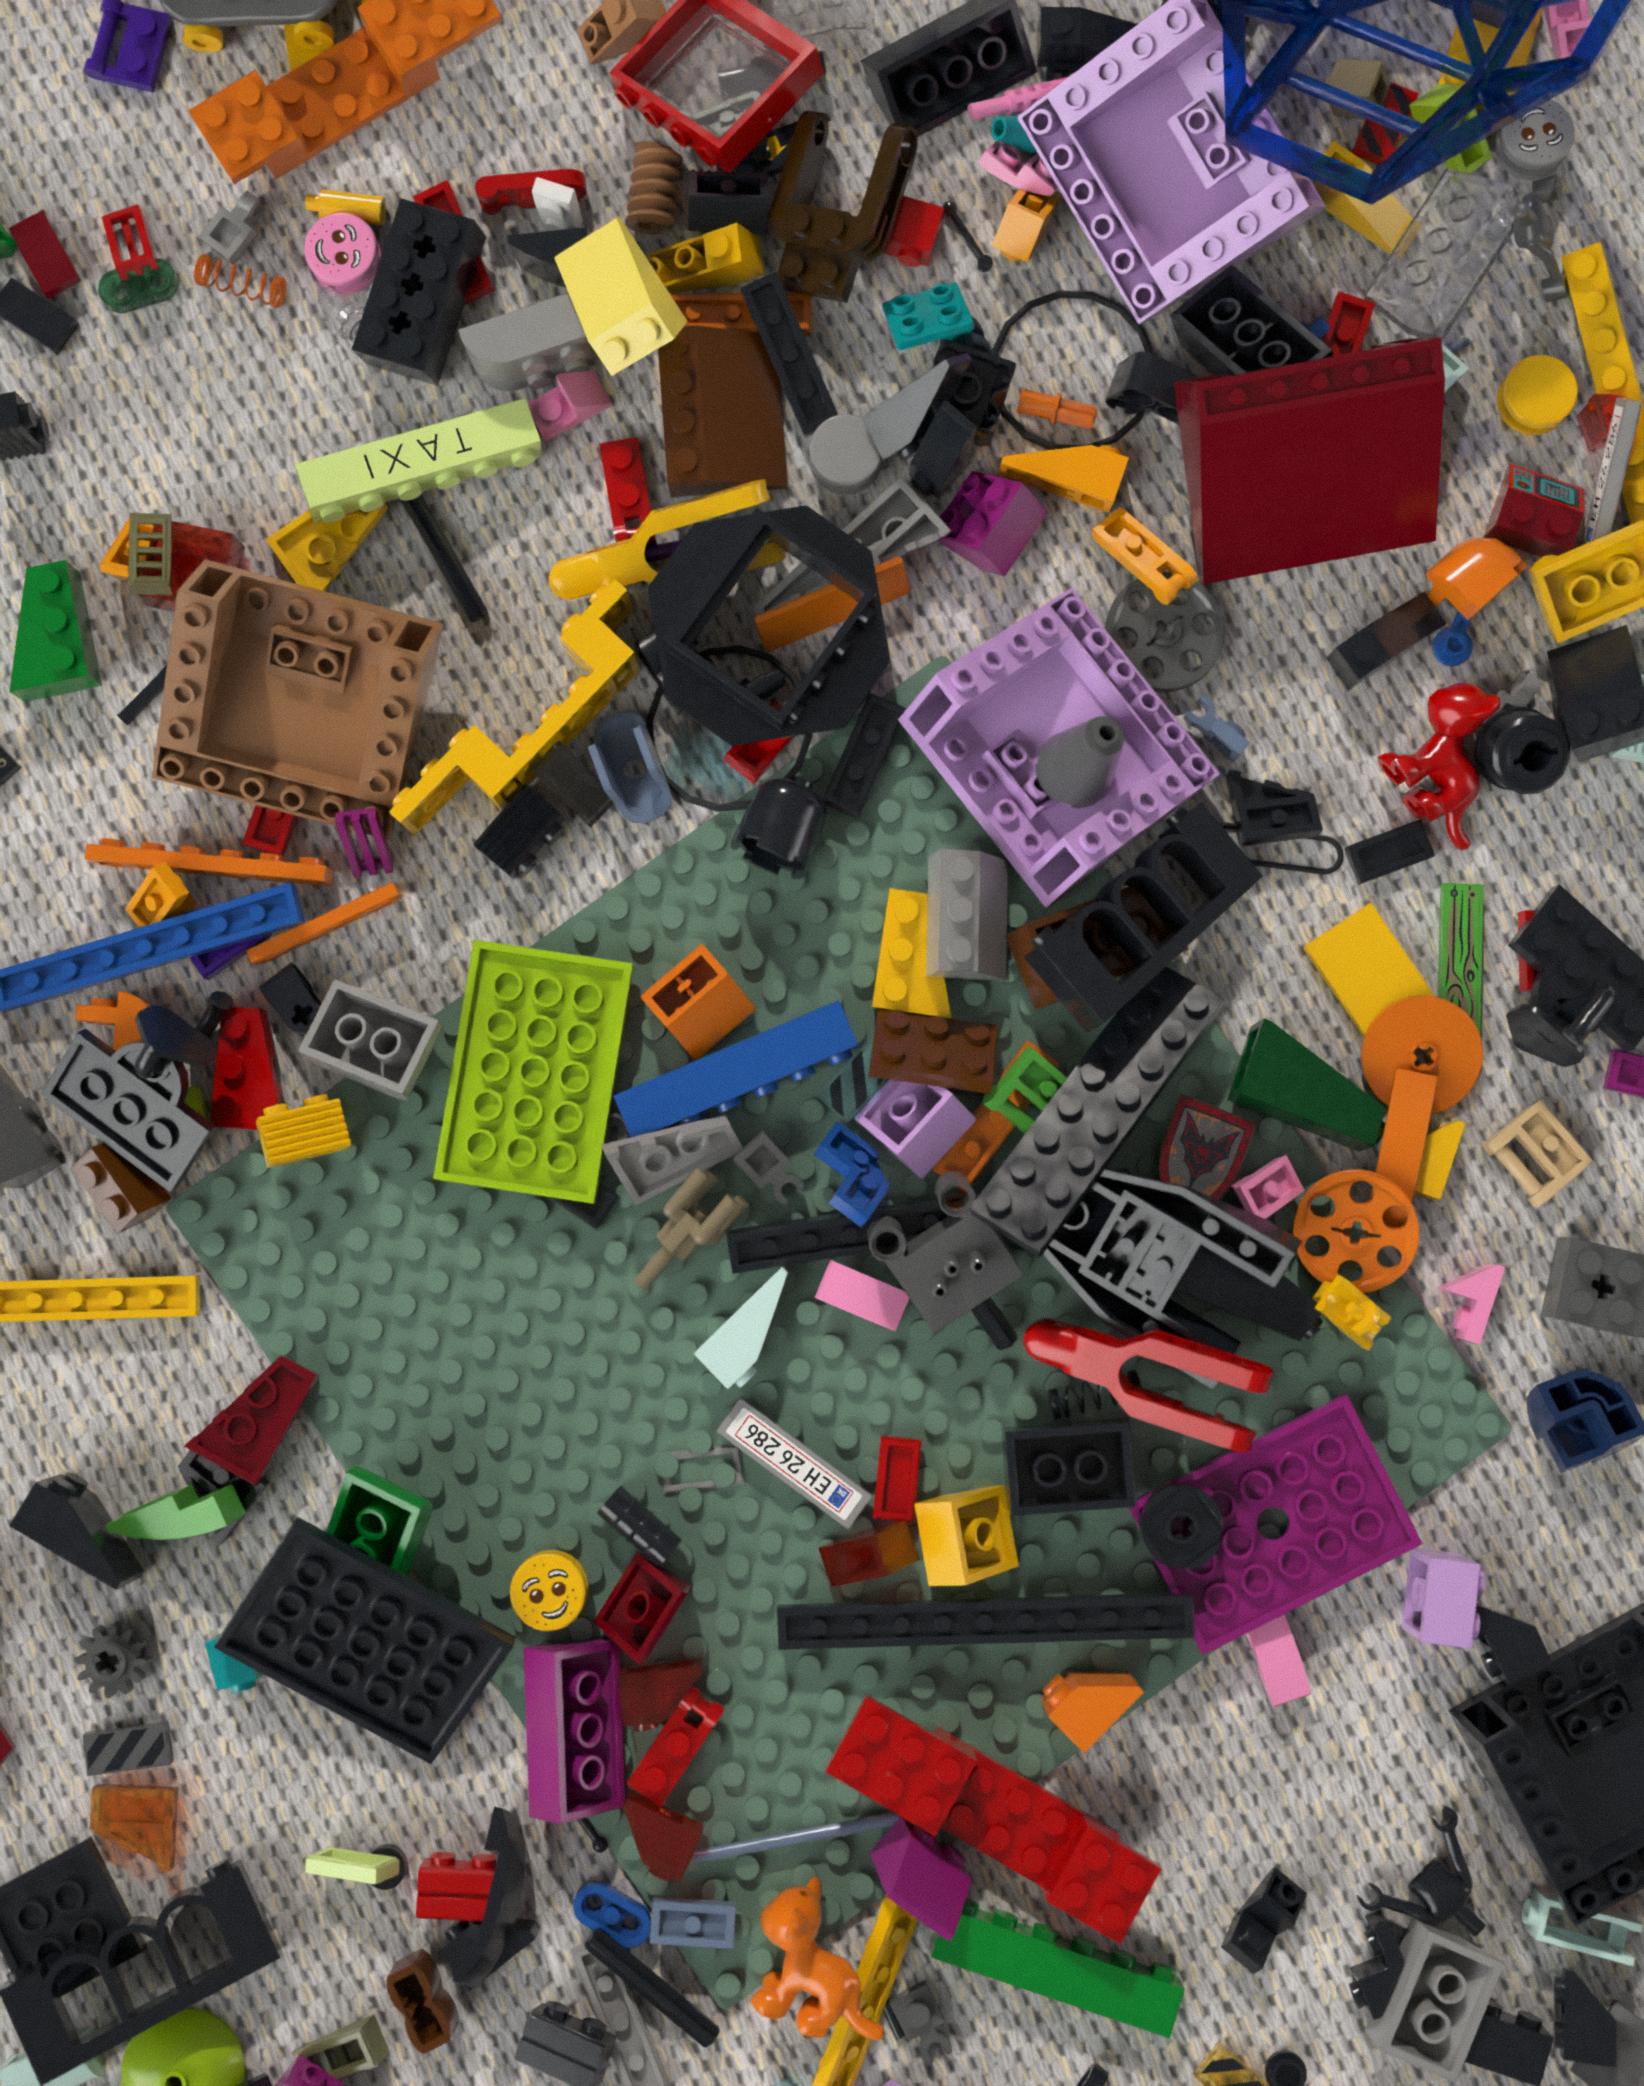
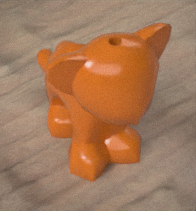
(834, 1985)

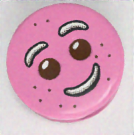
(343, 252)

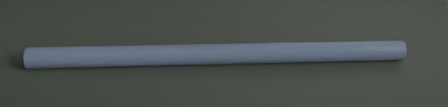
(795, 1837)

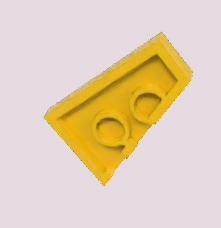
(320, 550)

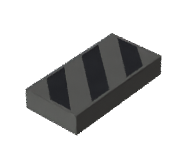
(127, 1748)

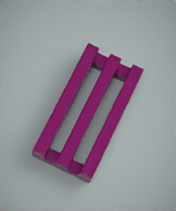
(369, 862)

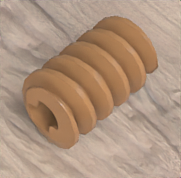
(652, 188)

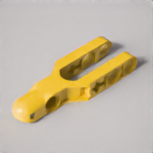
(626, 561)

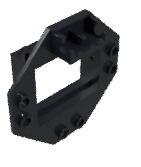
(703, 575)

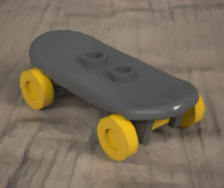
(203, 15)

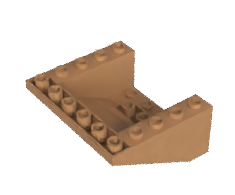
(292, 695)

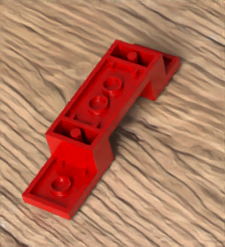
(957, 1788)

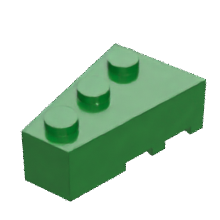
(53, 635)

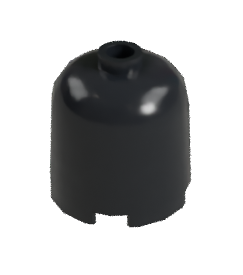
(781, 826)

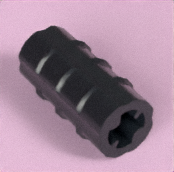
(639, 1526)

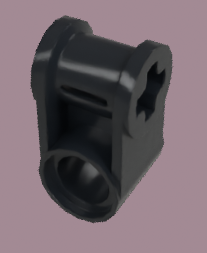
(292, 998)

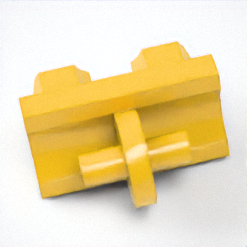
(1350, 1311)

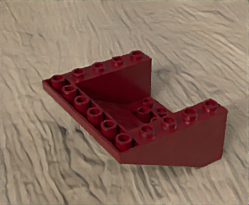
(1313, 458)

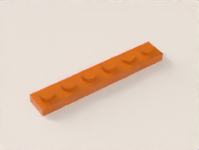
(194, 861)

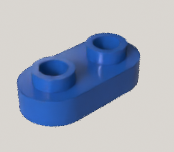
(612, 1913)

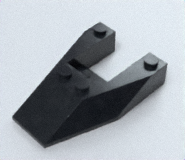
(1137, 1239)

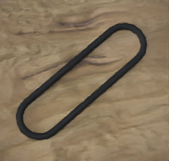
(1336, 844)

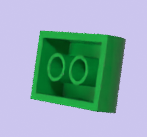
(380, 1519)

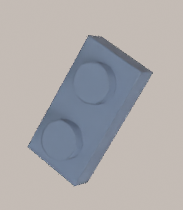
(693, 1922)

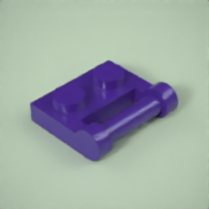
(140, 49)

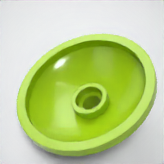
(186, 2045)

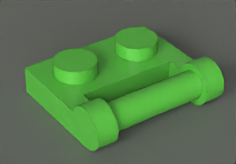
(1033, 1079)

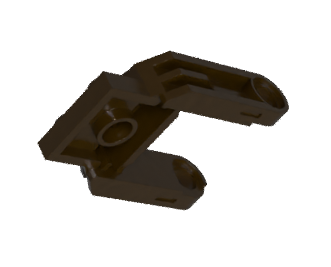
(826, 243)

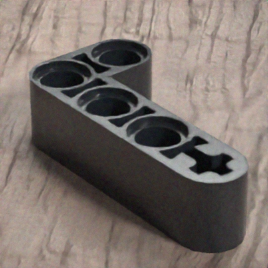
(1148, 384)

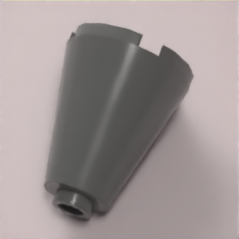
(1081, 762)

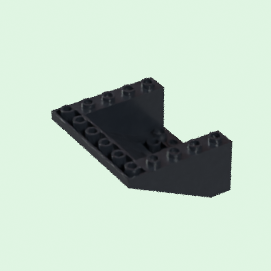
(1571, 1763)

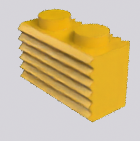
(302, 1131)

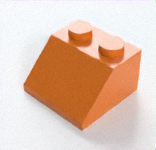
(1089, 1702)

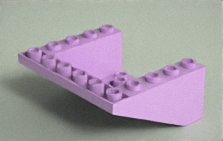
(1149, 164)
(1007, 697)

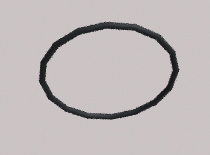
(1073, 295)
(718, 651)

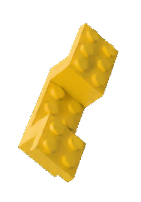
(474, 757)

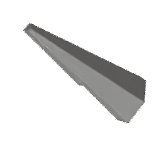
(888, 527)

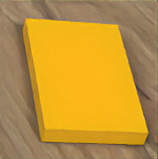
(1365, 966)

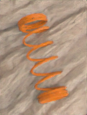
(277, 282)

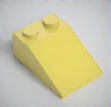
(618, 296)

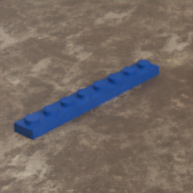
(150, 946)

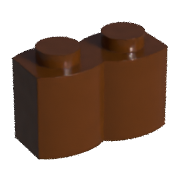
(426, 2005)

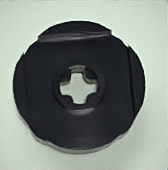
(1177, 1550)

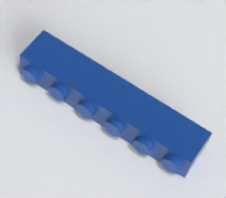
(739, 1071)

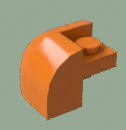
(1473, 574)

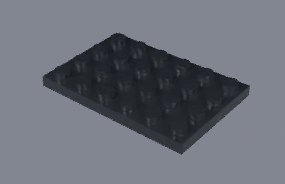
(364, 1641)

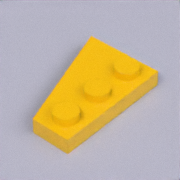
(902, 960)

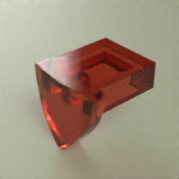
(1596, 420)

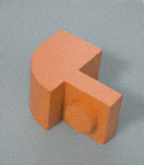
(122, 1017)

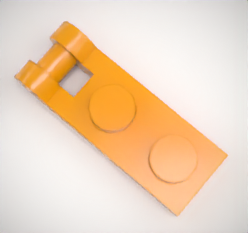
(1144, 555)

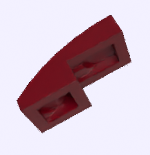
(45, 254)

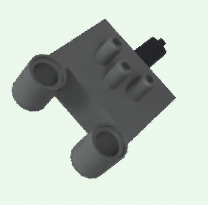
(952, 1264)

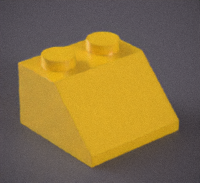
(966, 1536)

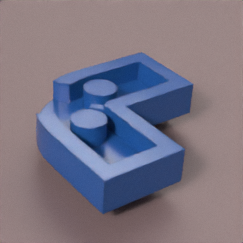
(857, 1162)

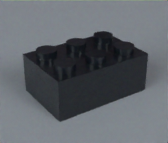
(1068, 1467)

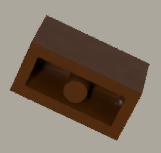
(119, 1188)

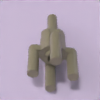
(690, 1224)

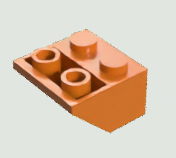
(698, 1002)

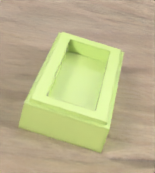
(352, 1865)

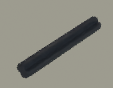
(446, 558)
(652, 1987)

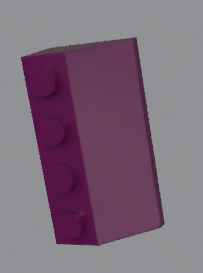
(573, 1729)

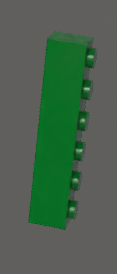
(1063, 1968)

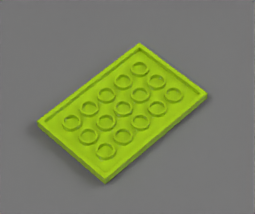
(534, 1071)

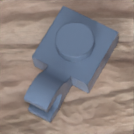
(1225, 736)

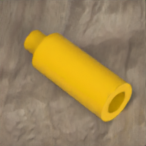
(367, 207)

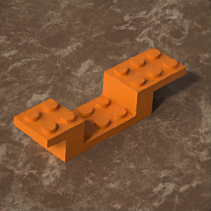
(338, 88)

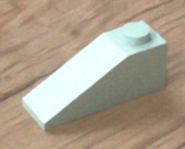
(739, 1341)

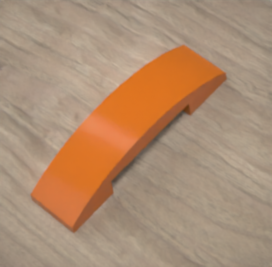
(1405, 1135)

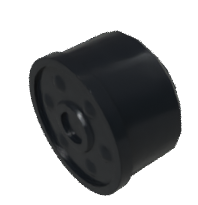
(1521, 750)

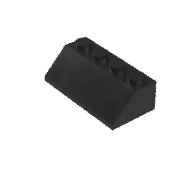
(950, 64)

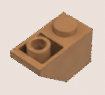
(618, 27)

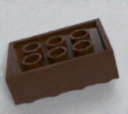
(720, 412)

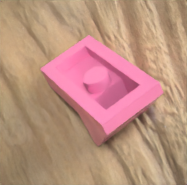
(568, 404)
(1268, 1188)
(1480, 1291)

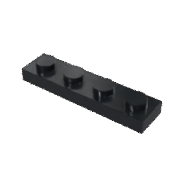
(789, 352)

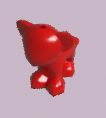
(1453, 716)

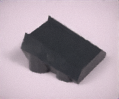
(981, 388)

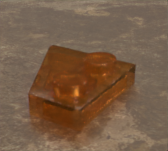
(138, 1819)

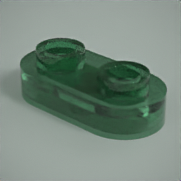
(140, 288)

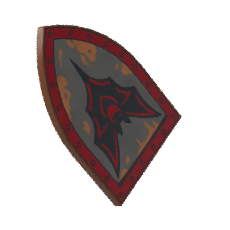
(1203, 1147)

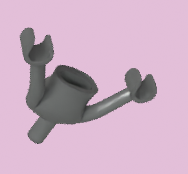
(1535, 232)

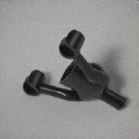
(1437, 1887)

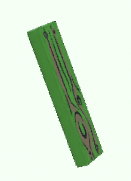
(1461, 947)

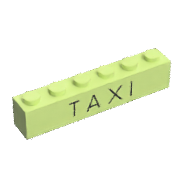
(419, 461)

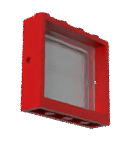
(716, 76)

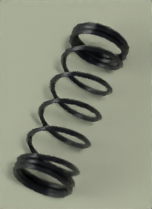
(1054, 1396)

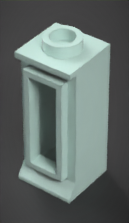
(1611, 1947)

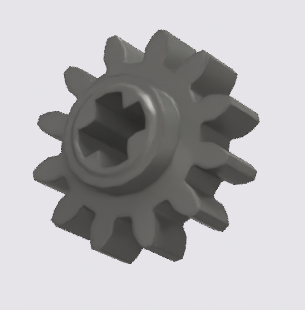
(117, 1674)

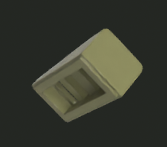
(150, 584)
(365, 2042)

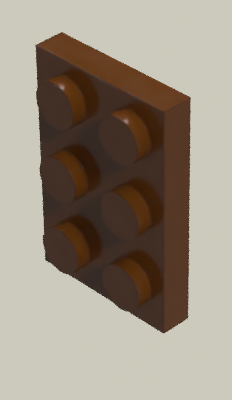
(933, 1051)

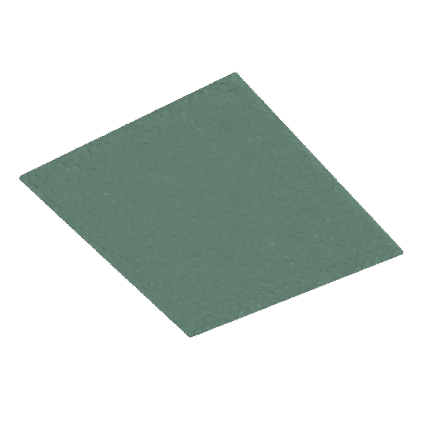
(526, 1376)

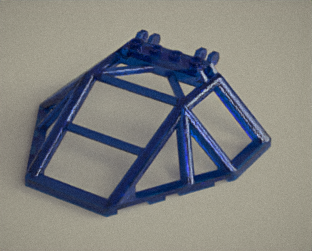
(1430, 141)

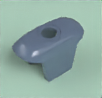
(615, 742)

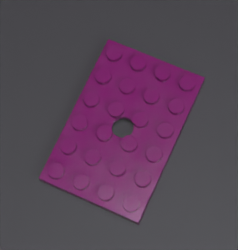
(1338, 1526)

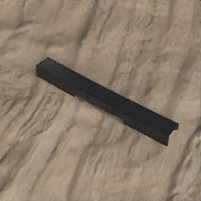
(143, 698)

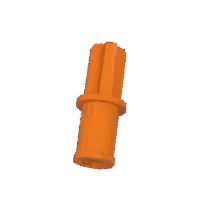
(1057, 409)

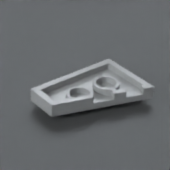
(669, 1156)

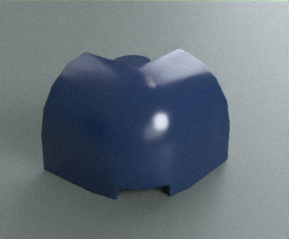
(1583, 1417)

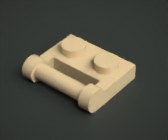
(1547, 1144)

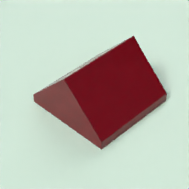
(641, 1607)

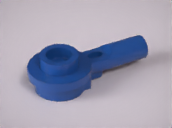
(1453, 644)

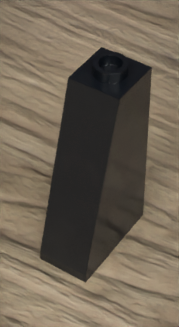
(1236, 1291)

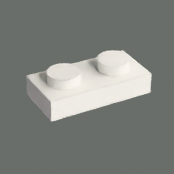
(556, 205)

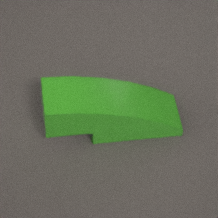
(180, 1515)

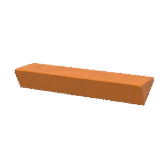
(824, 608)

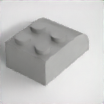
(528, 345)
(370, 1040)

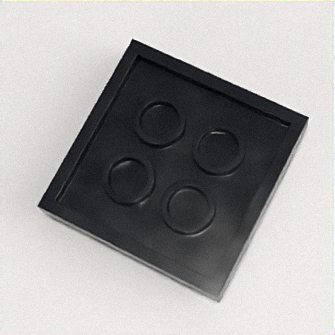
(61, 1907)

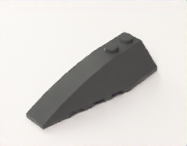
(24, 1145)

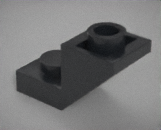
(1262, 1917)
(1377, 1977)

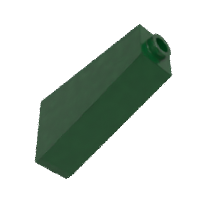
(1302, 1090)

